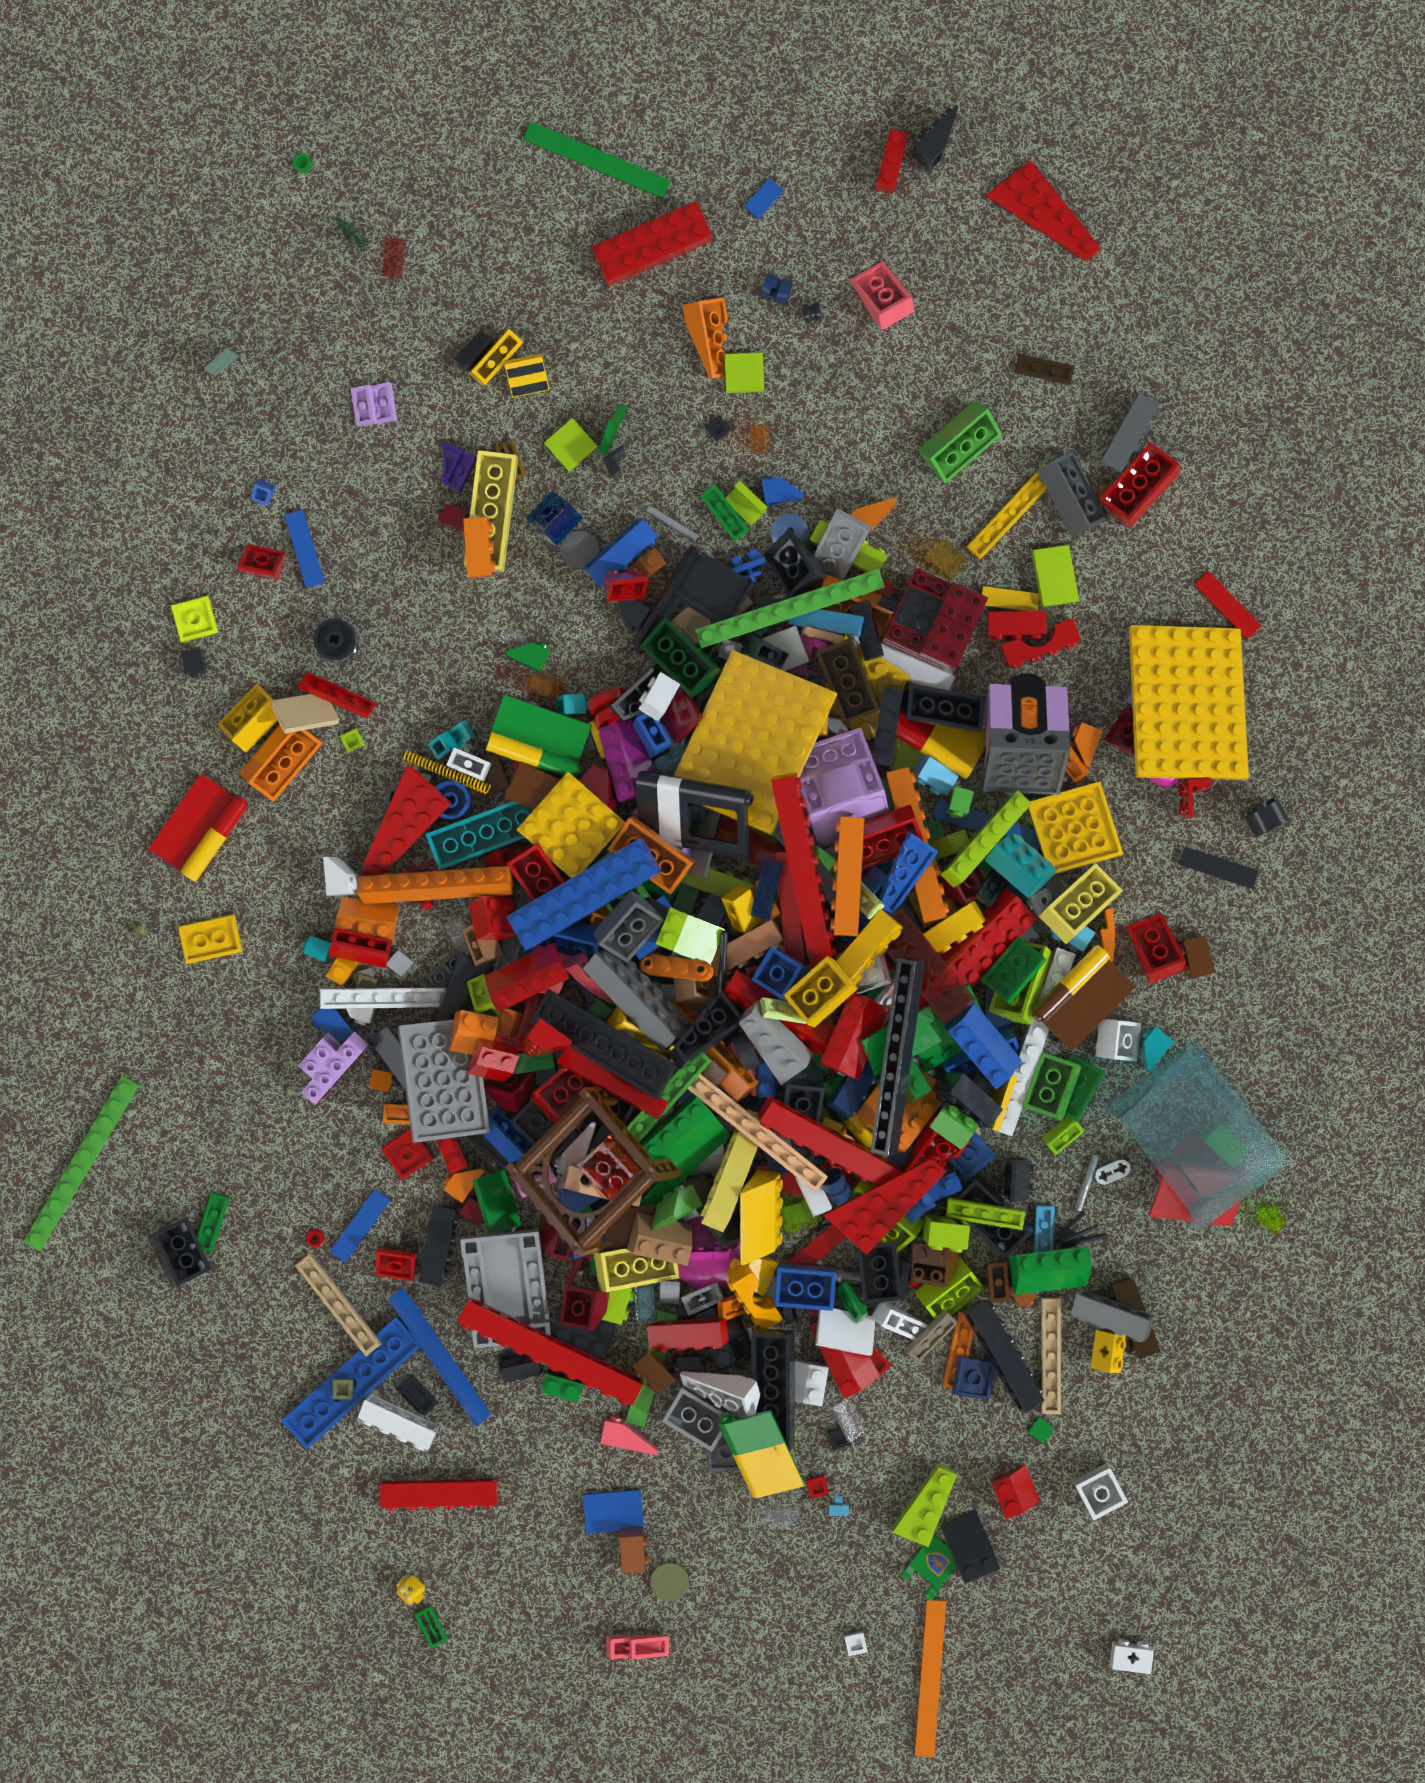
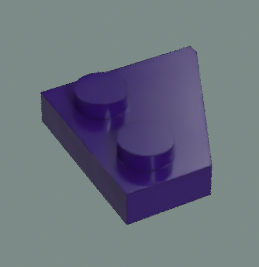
(457, 467)

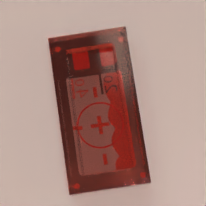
(393, 258)

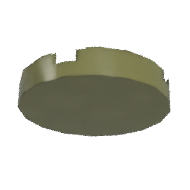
(669, 1581)

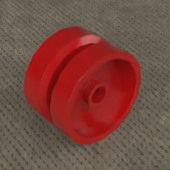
(600, 707)

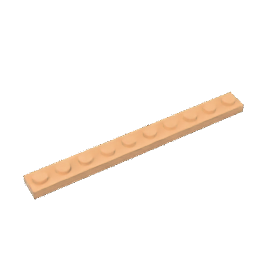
(757, 1133)

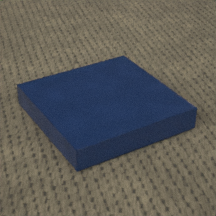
(973, 1378)

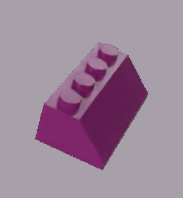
(624, 757)

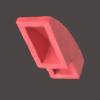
(575, 968)
(637, 1646)

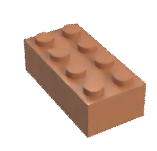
(751, 944)

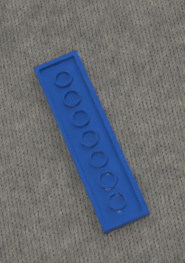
(321, 1412)

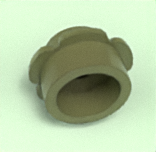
(139, 929)

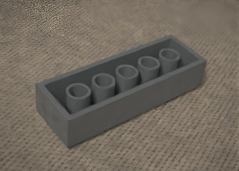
(638, 999)

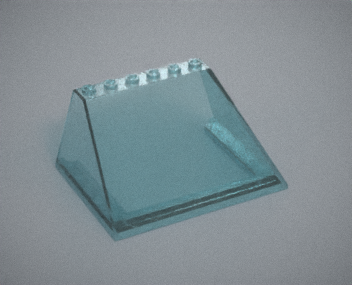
(1198, 1134)

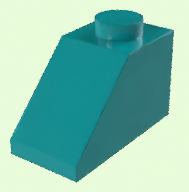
(1154, 1046)

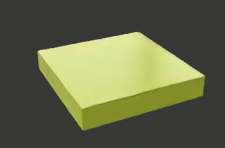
(194, 619)

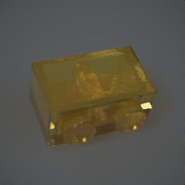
(945, 559)

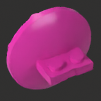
(707, 1258)

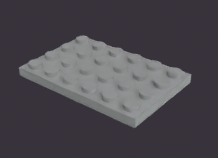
(438, 1090)

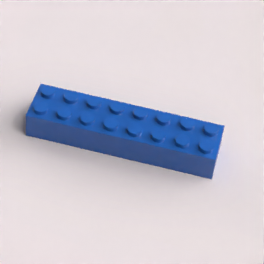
(584, 894)

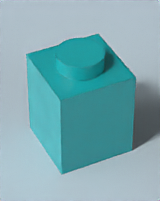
(571, 704)
(317, 948)

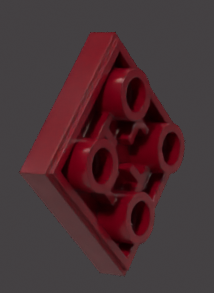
(681, 716)

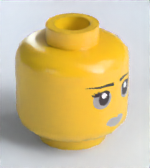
(410, 1589)

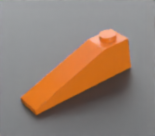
(705, 326)

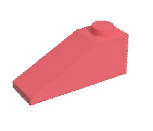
(621, 1435)

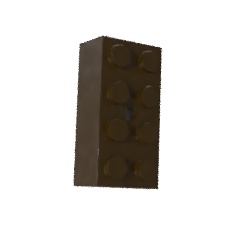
(853, 698)

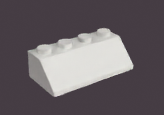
(398, 1422)

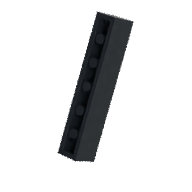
(1003, 1355)

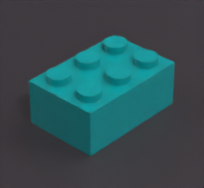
(1021, 864)

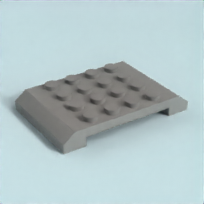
(508, 1276)

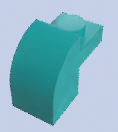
(455, 738)

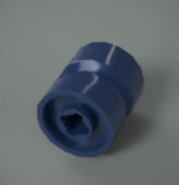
(783, 289)
(836, 1186)

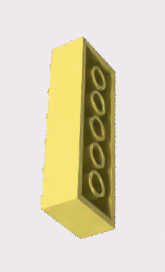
(494, 498)
(729, 1180)

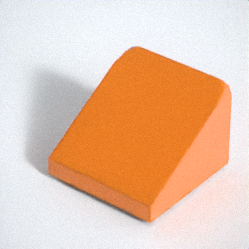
(380, 1080)

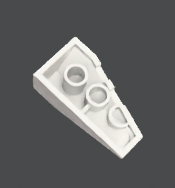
(729, 1391)

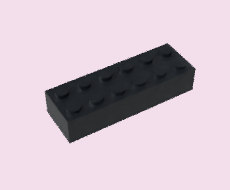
(775, 1375)

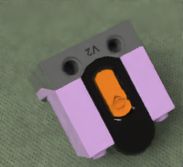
(1026, 736)

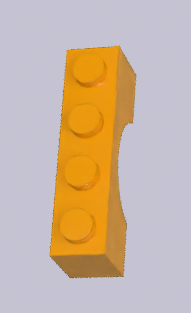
(762, 1308)

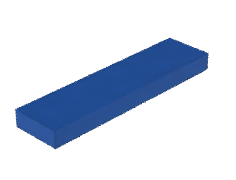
(304, 549)
(360, 1225)

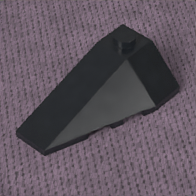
(806, 1098)

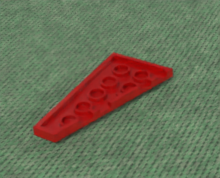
(1040, 206)
(409, 815)

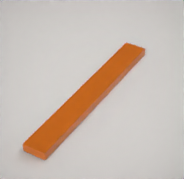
(930, 1677)

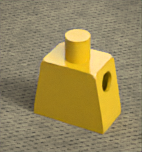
(763, 1269)

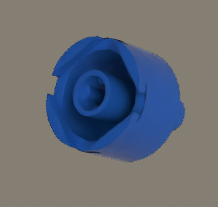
(462, 799)

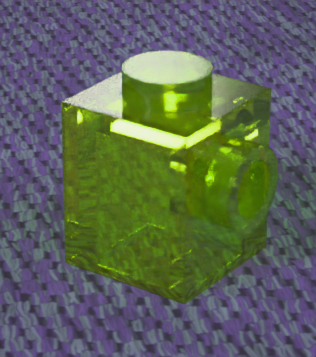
(1270, 1218)

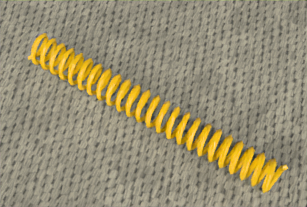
(473, 786)

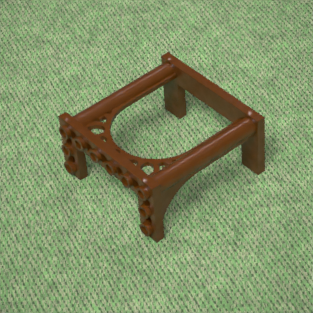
(528, 1168)

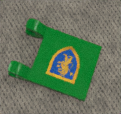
(933, 1563)

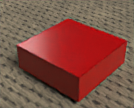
(817, 1486)

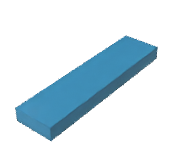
(830, 621)

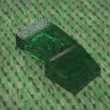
(350, 232)

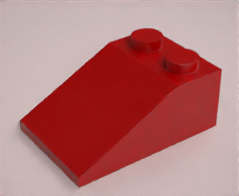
(625, 585)
(1156, 948)

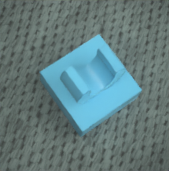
(838, 1508)

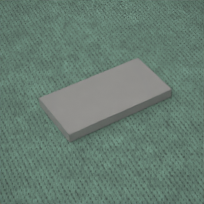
(841, 543)

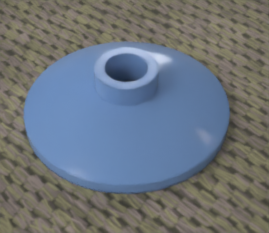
(791, 521)

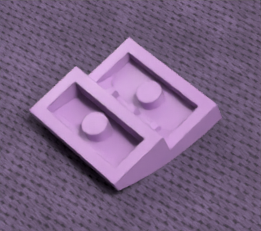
(365, 408)

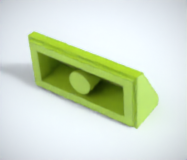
(1062, 1135)

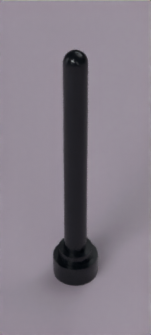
(722, 961)

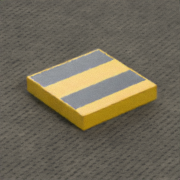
(526, 375)

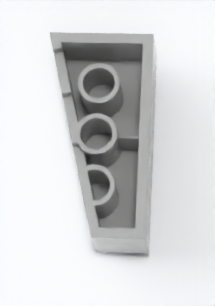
(775, 1044)

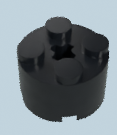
(1265, 816)

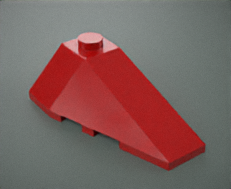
(932, 1145)
(849, 1370)

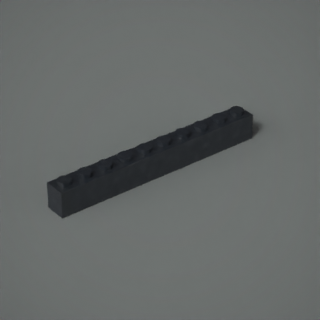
(897, 1056)

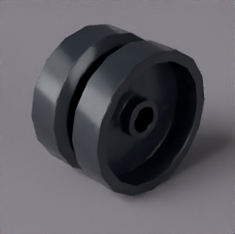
(326, 635)

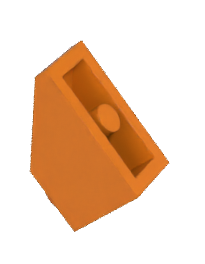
(1086, 741)
(461, 1183)

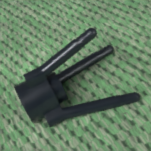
(1069, 1238)

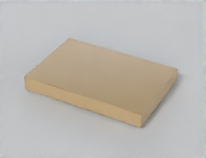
(303, 713)

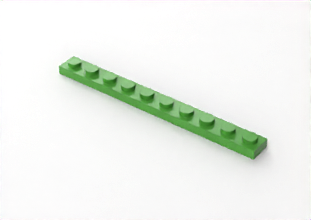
(789, 608)
(81, 1163)

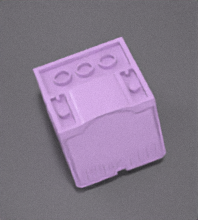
(841, 782)

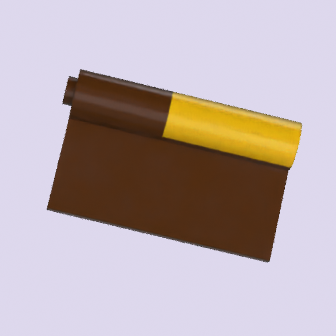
(1083, 998)

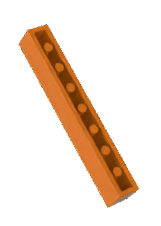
(435, 885)
(926, 888)

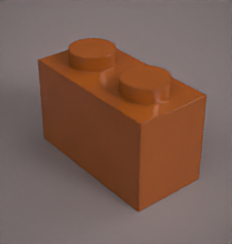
(632, 1550)

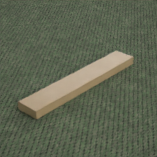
(338, 1304)
(1051, 1355)

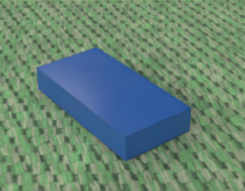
(763, 198)

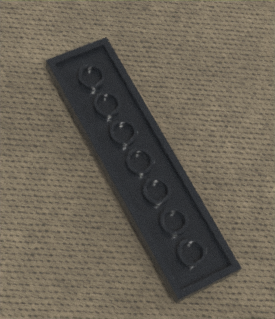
(606, 1044)

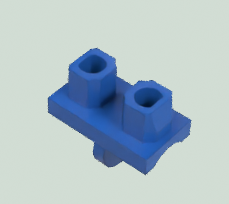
(755, 562)

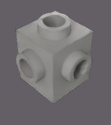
(1038, 902)

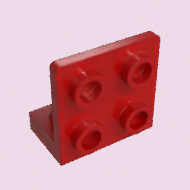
(1186, 791)

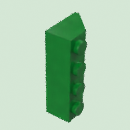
(1050, 1270)

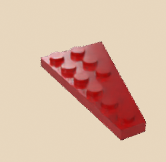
(882, 1207)

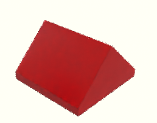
(261, 562)
(396, 1263)

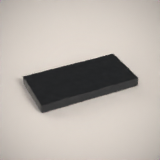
(457, 992)

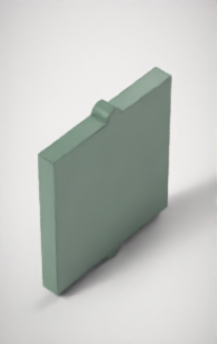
(221, 362)

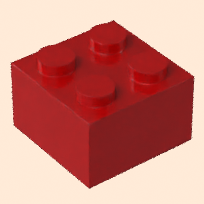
(490, 917)

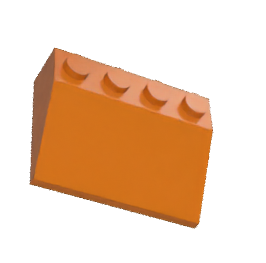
(914, 1117)

